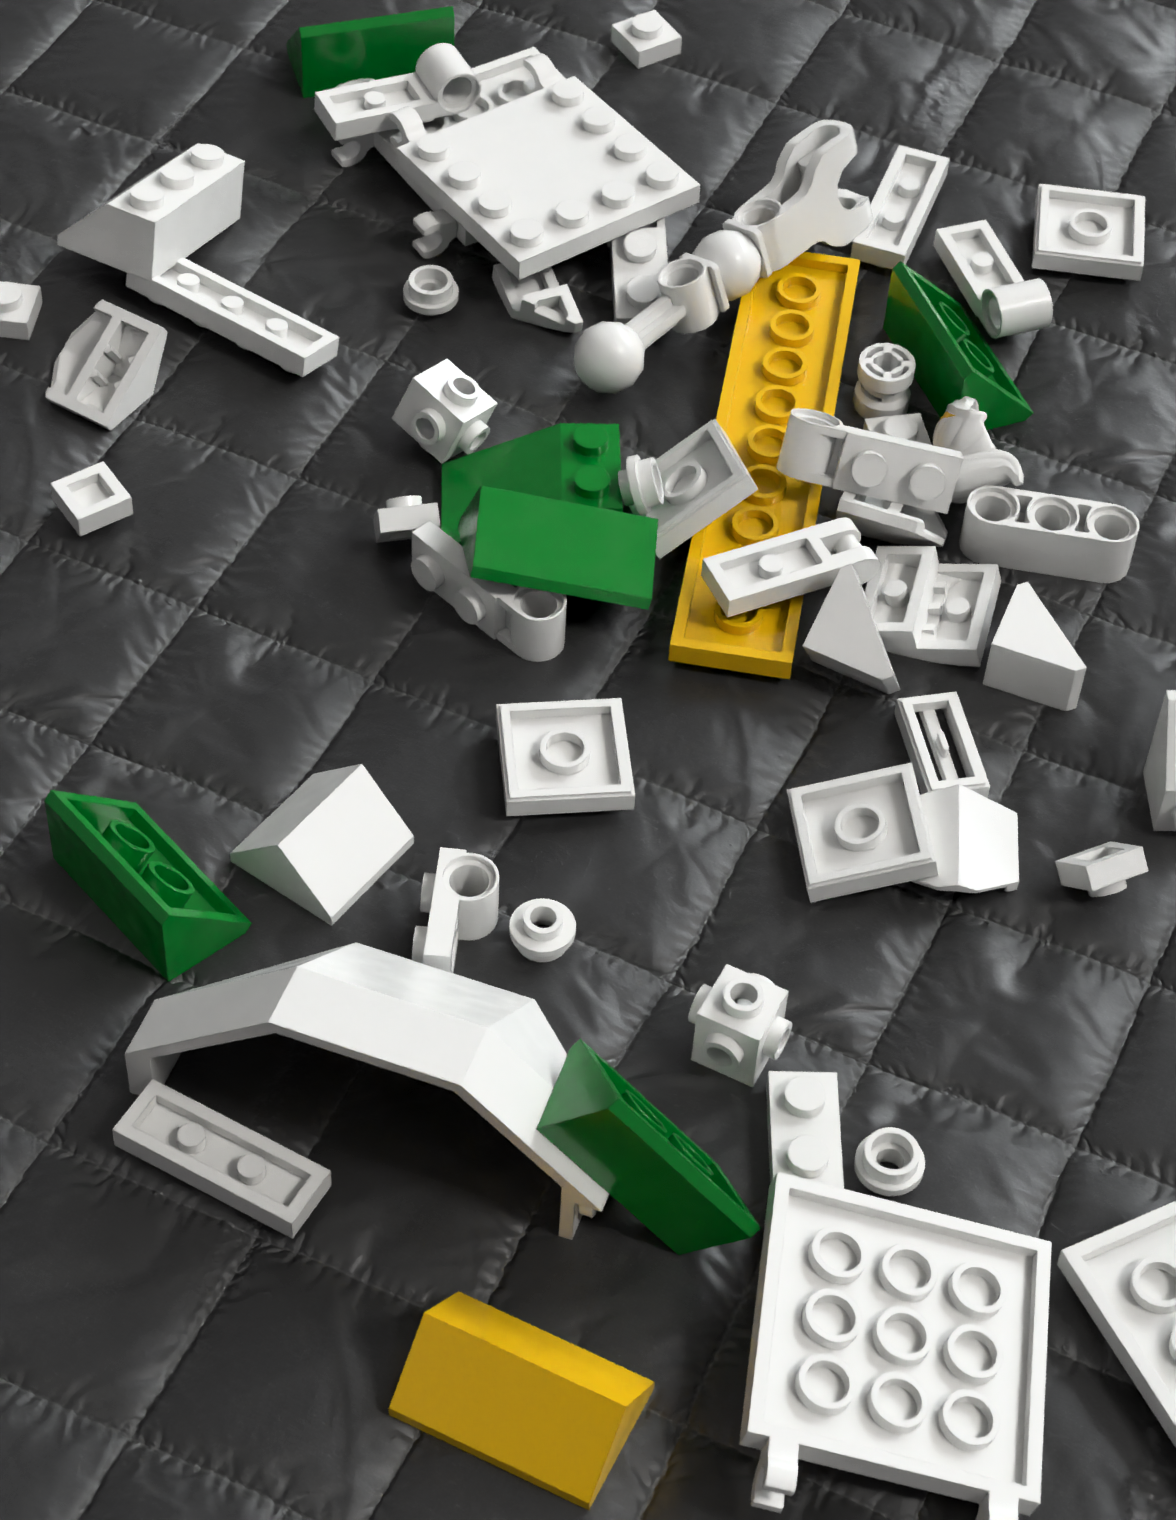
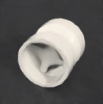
(883, 373)

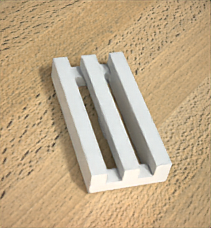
(917, 750)

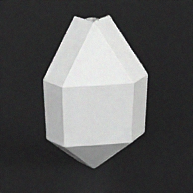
(396, 1016)

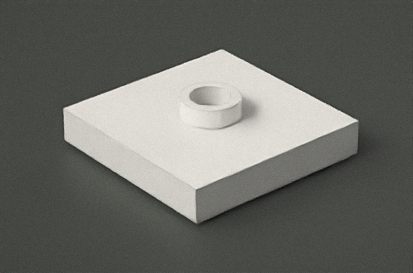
(1089, 232)
(700, 483)
(564, 757)
(861, 832)

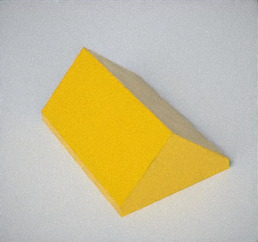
(518, 1397)

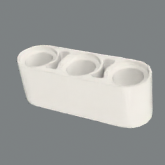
(1048, 534)

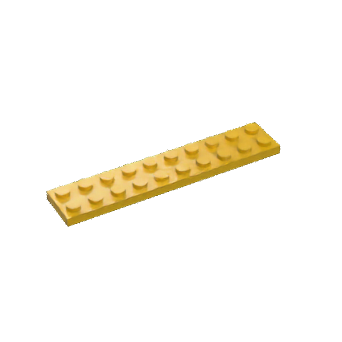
(780, 359)

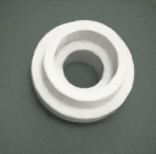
(430, 290)
(641, 484)
(542, 943)
(892, 1146)

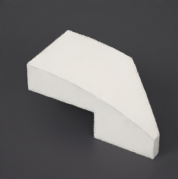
(538, 299)

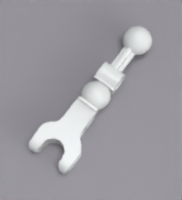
(763, 236)

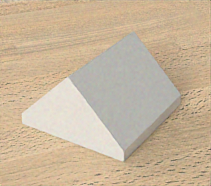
(327, 842)

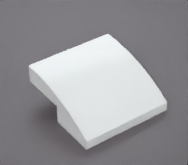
(932, 607)

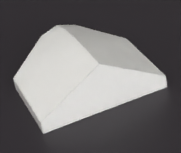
(108, 366)
(892, 521)
(970, 841)

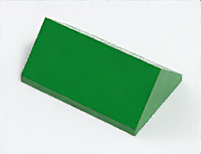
(366, 47)
(949, 350)
(559, 546)
(141, 880)
(642, 1157)

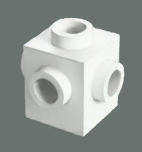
(445, 411)
(739, 1024)

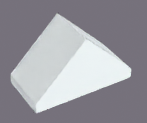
(848, 637)
(1033, 655)

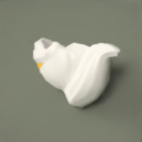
(982, 464)

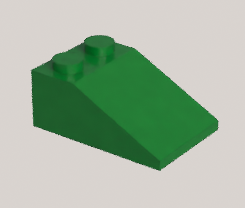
(558, 463)

